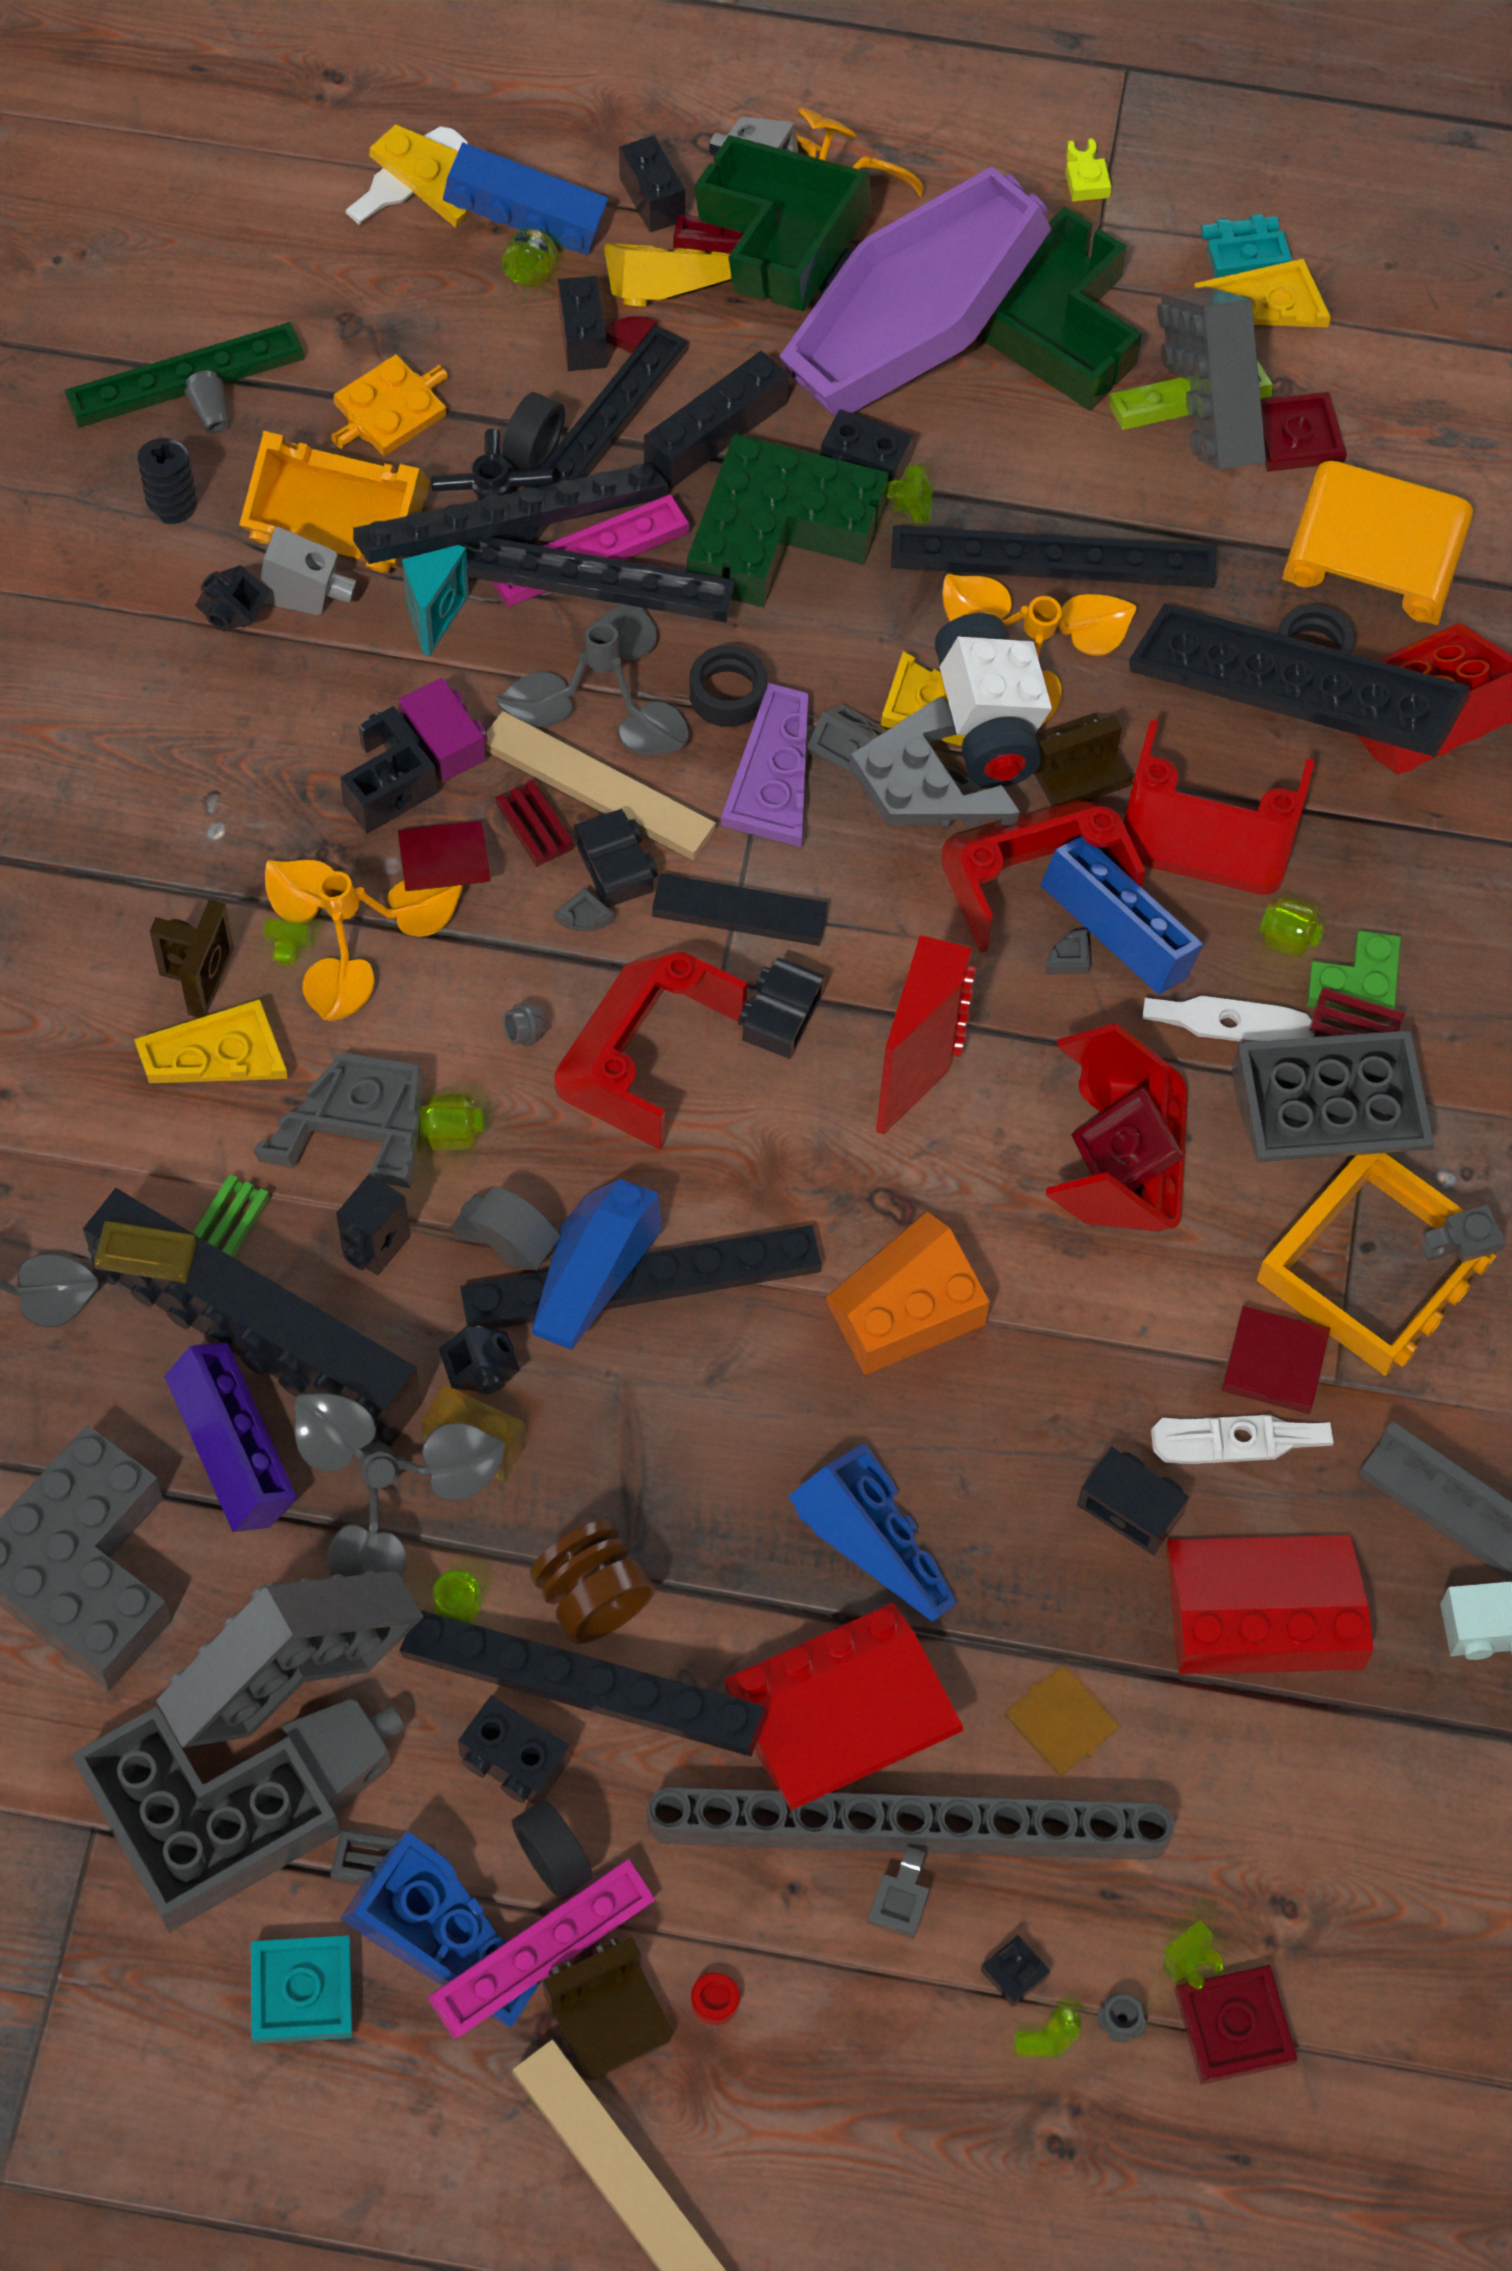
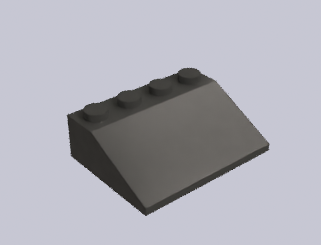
(1331, 1096)

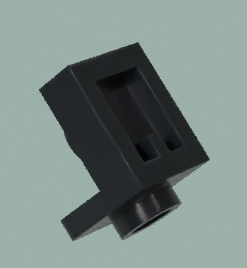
(386, 729)

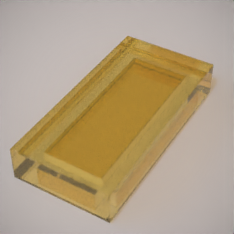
(145, 1252)

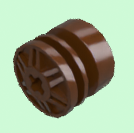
(592, 1581)

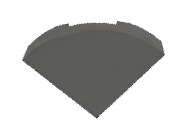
(584, 913)
(1070, 955)

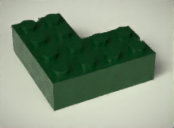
(792, 216)
(1053, 317)
(778, 499)

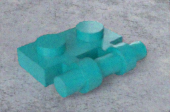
(1244, 244)

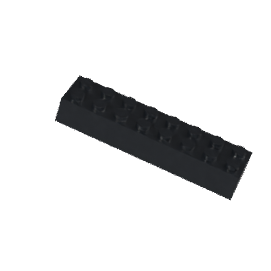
(267, 1324)

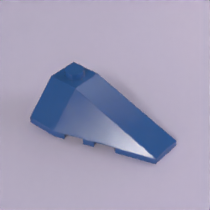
(594, 1257)
(856, 1514)
(426, 1917)

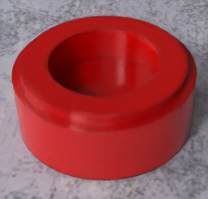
(715, 1998)

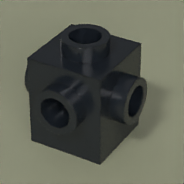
(231, 598)
(479, 1360)

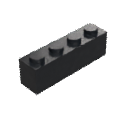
(710, 420)

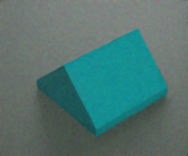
(435, 592)

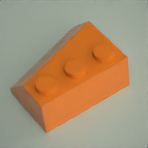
(909, 1297)

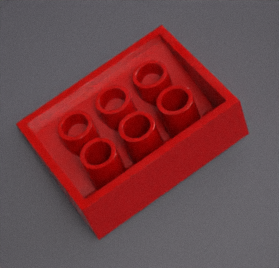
(1462, 658)
(926, 1026)
(1268, 1605)
(845, 1705)

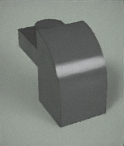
(508, 1226)

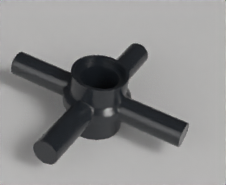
(491, 473)

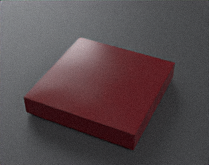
(1301, 432)
(443, 856)
(1128, 1141)
(1276, 1359)
(1236, 2025)

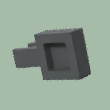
(1467, 1233)
(899, 1899)

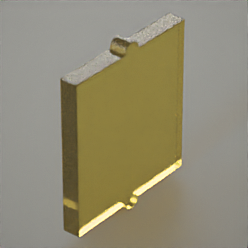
(1061, 1721)

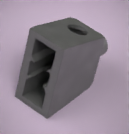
(344, 1748)

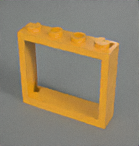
(1416, 1197)

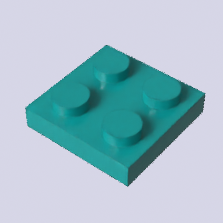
(301, 1989)

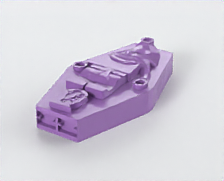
(916, 292)

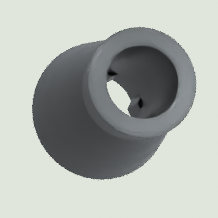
(208, 400)

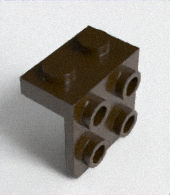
(606, 2008)

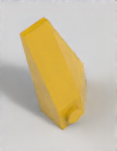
(656, 274)

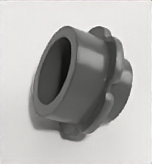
(1131, 2008)

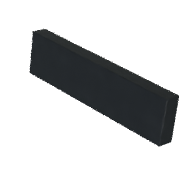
(739, 909)

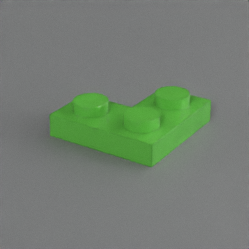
(1370, 978)

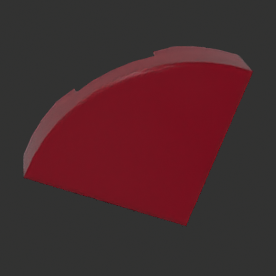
(629, 332)

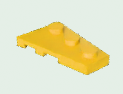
(420, 166)
(1279, 294)
(913, 690)
(214, 1048)

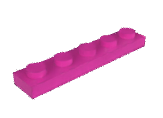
(614, 539)
(539, 1948)

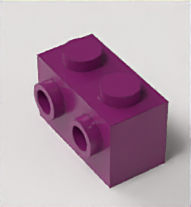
(444, 728)

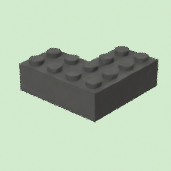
(1215, 348)
(60, 1565)
(278, 1644)
(194, 1839)

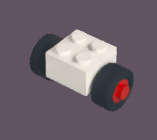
(993, 698)

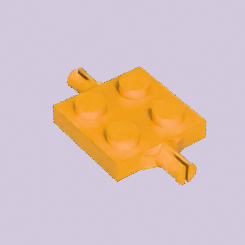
(389, 405)

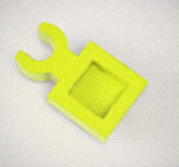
(1085, 174)

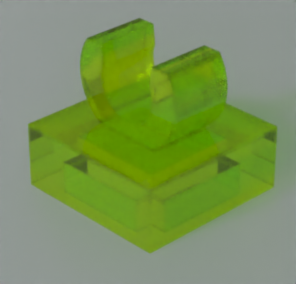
(912, 494)
(287, 938)
(1188, 1952)

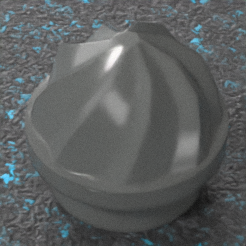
(524, 1024)

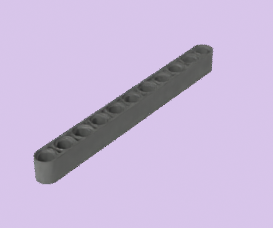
(929, 1810)

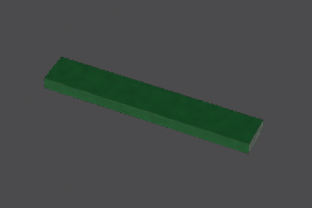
(168, 378)

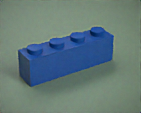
(524, 198)
(1121, 915)

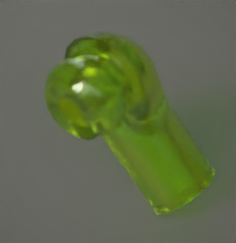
(1053, 2039)

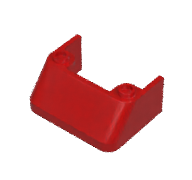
(1208, 836)
(983, 852)
(595, 1069)
(1111, 1070)

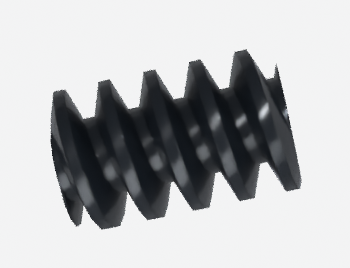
(167, 480)

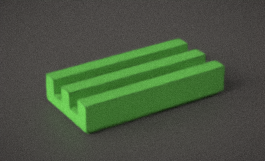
(244, 1192)

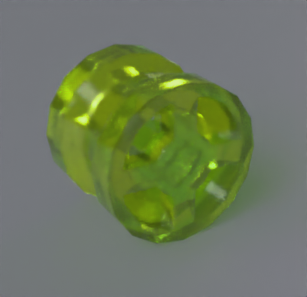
(458, 1606)

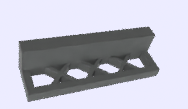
(845, 731)
(1443, 1496)

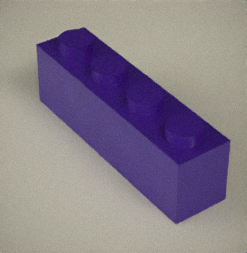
(230, 1437)

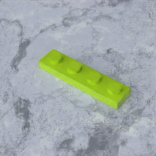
(1162, 401)

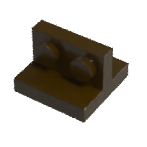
(1081, 760)
(194, 954)

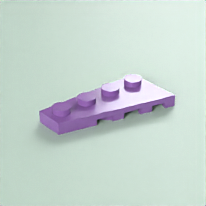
(771, 774)

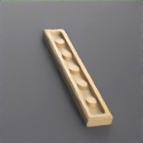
(598, 785)
(612, 2163)

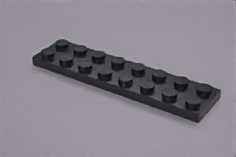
(1300, 679)

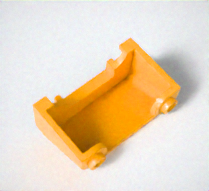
(326, 496)
(1380, 536)

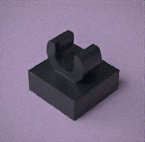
(1015, 1970)

